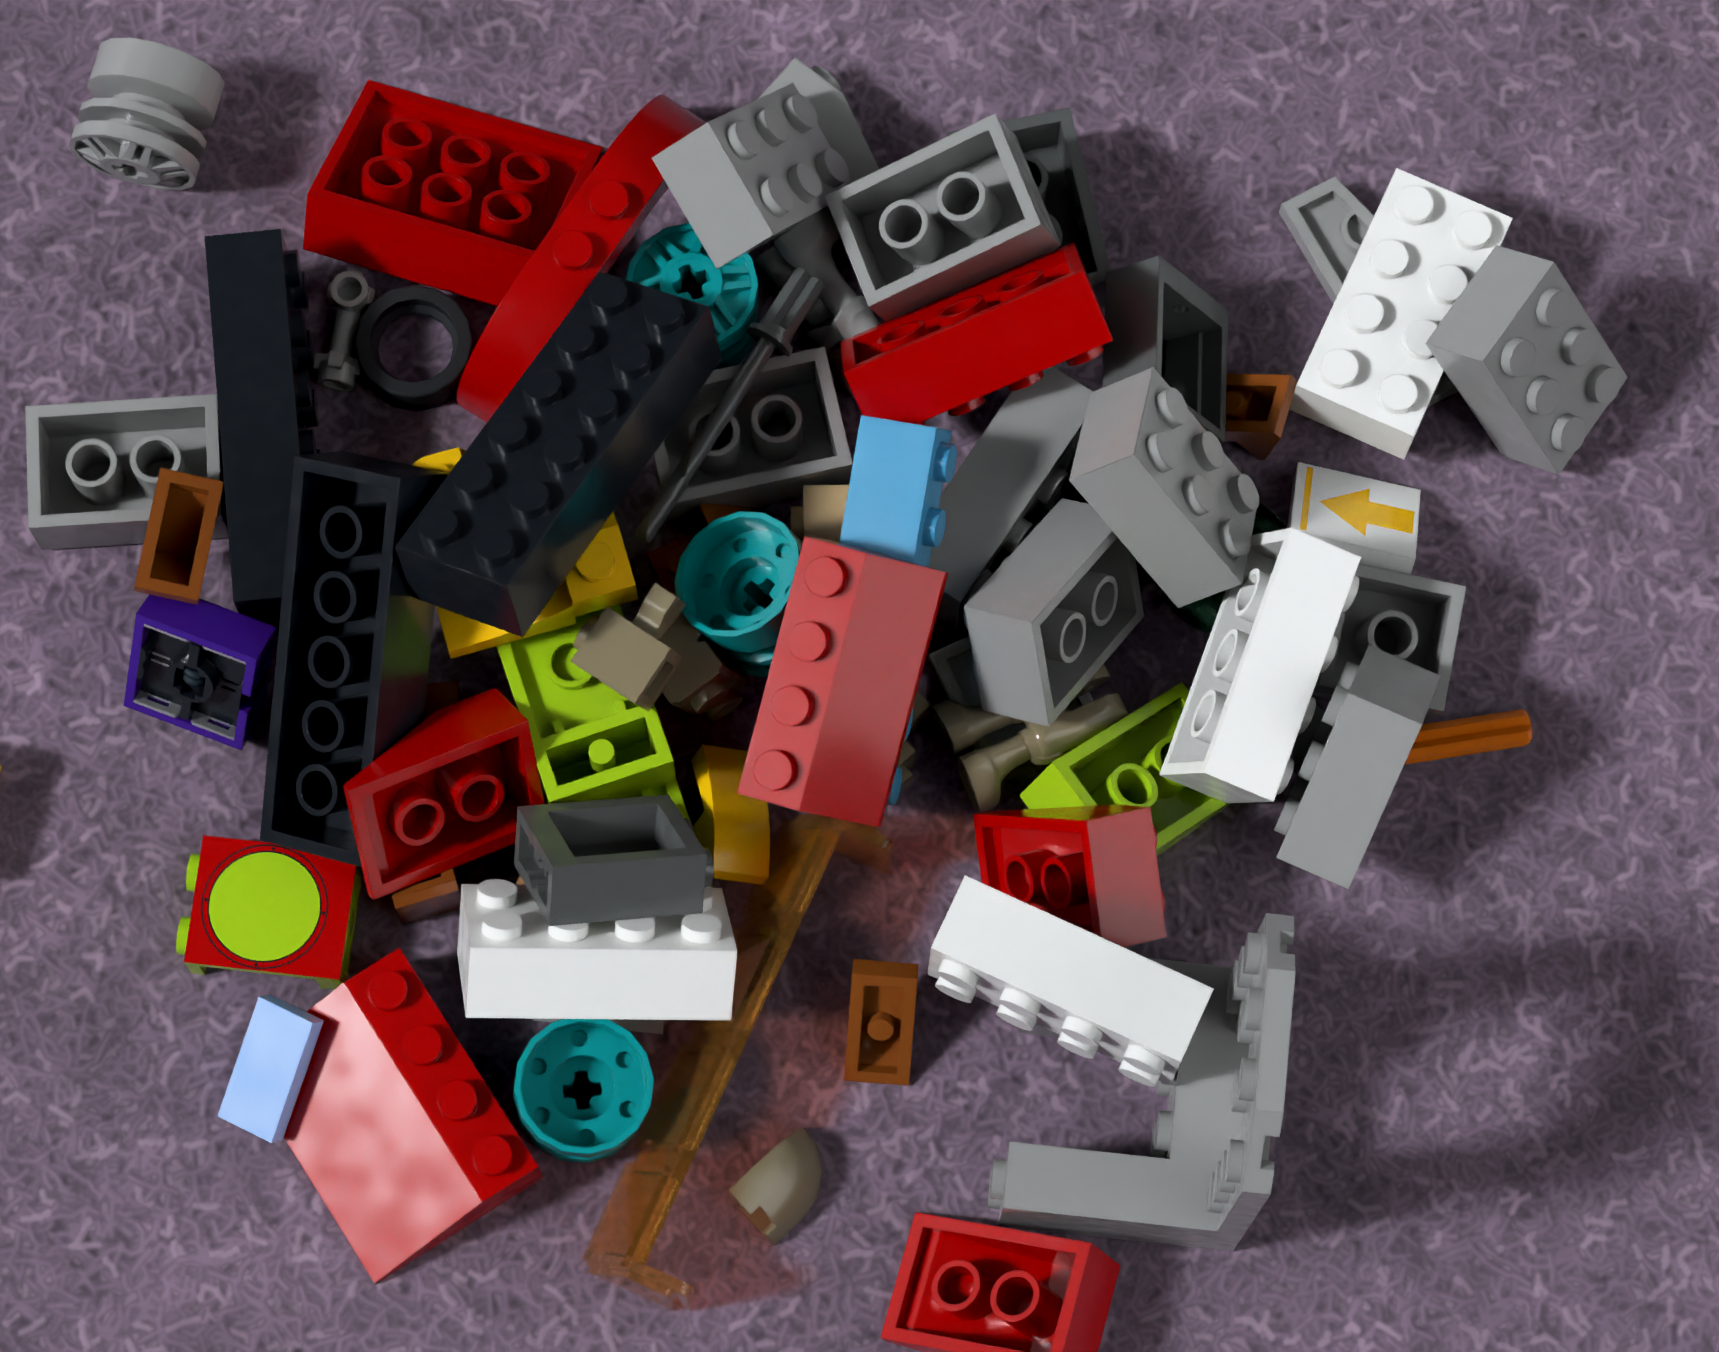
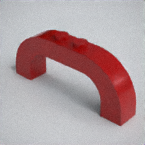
(573, 252)

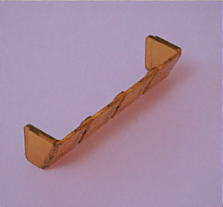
(708, 1060)

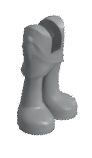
(838, 309)

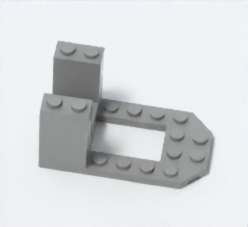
(1211, 1144)

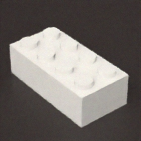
(1371, 357)
(1262, 668)
(592, 970)
(1066, 982)

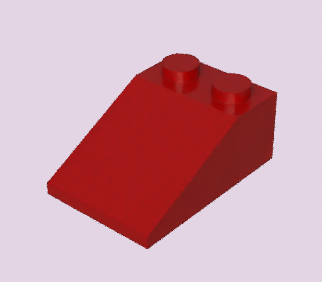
(443, 793)
(1079, 865)
(998, 1290)

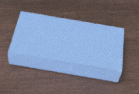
(270, 1068)

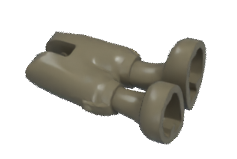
(986, 767)

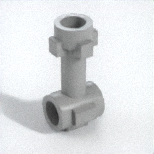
(351, 298)

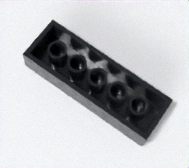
(262, 403)
(559, 453)
(346, 645)

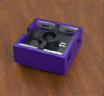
(200, 668)

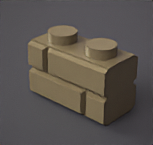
(705, 678)

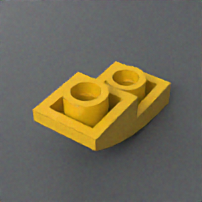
(732, 824)

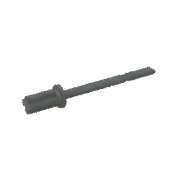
(772, 336)

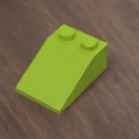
(1124, 769)

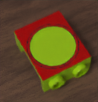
(269, 911)

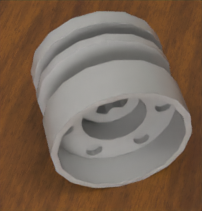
(147, 113)

